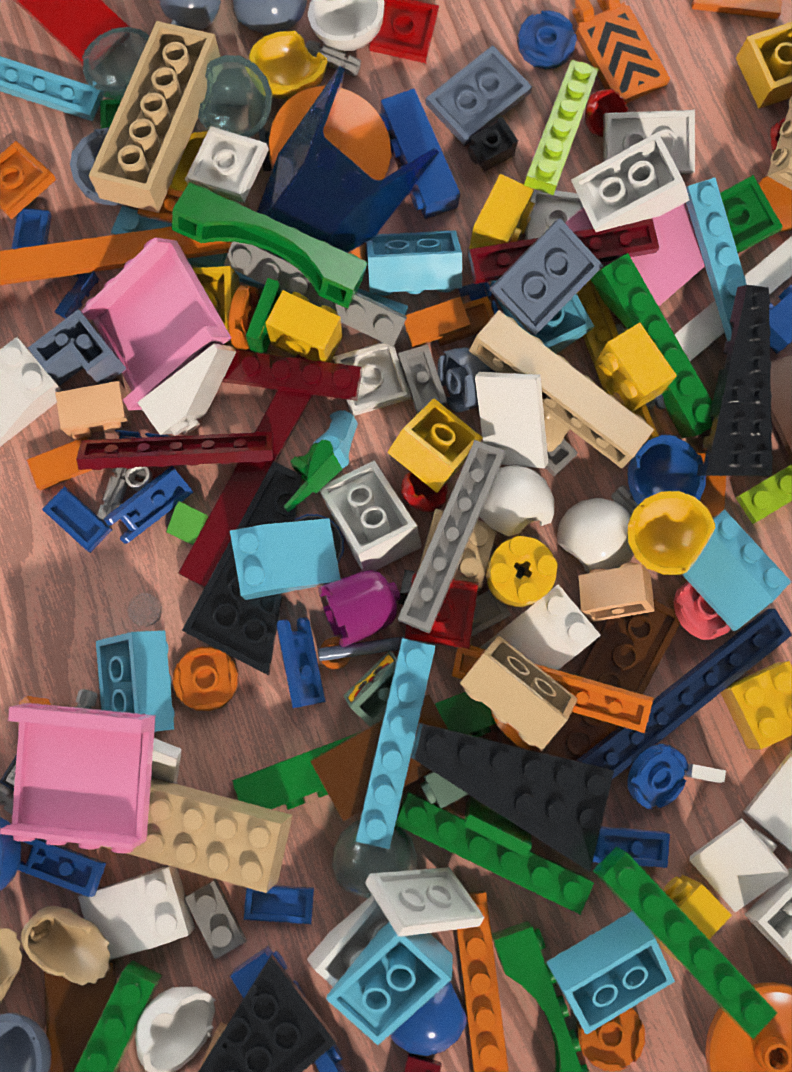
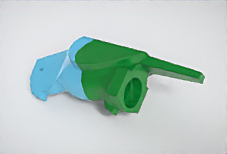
(325, 457)

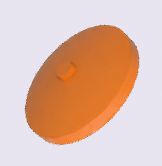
(350, 127)
(770, 1051)

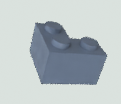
(76, 346)

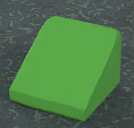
(186, 523)

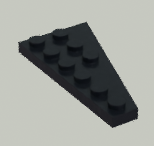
(742, 397)
(221, 614)
(540, 792)
(271, 1029)

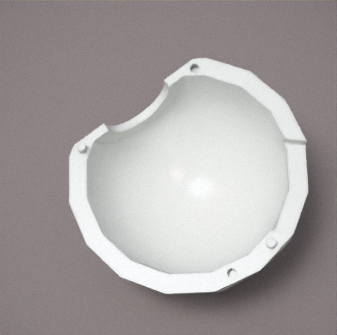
(346, 23)
(517, 500)
(596, 534)
(174, 1028)

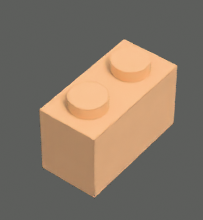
(93, 409)
(616, 592)

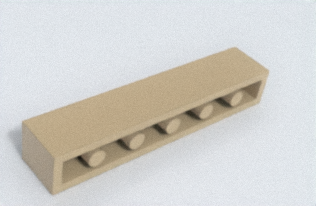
(565, 391)

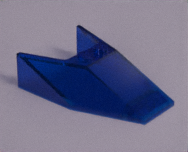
(325, 191)

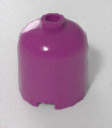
(360, 605)

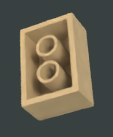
(519, 693)

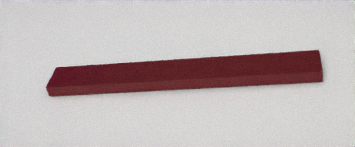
(241, 488)

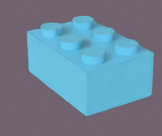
(610, 971)

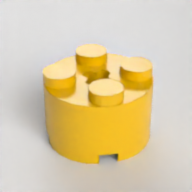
(539, 566)

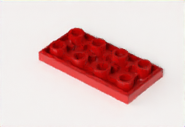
(73, 22)

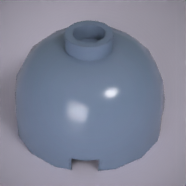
(191, 13)
(458, 373)

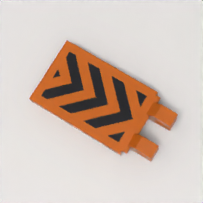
(619, 49)

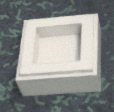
(705, 773)

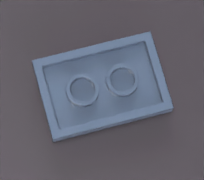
(478, 95)
(546, 277)

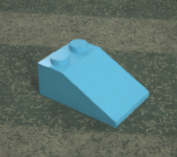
(284, 557)
(391, 981)

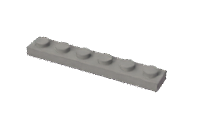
(361, 315)
(451, 536)

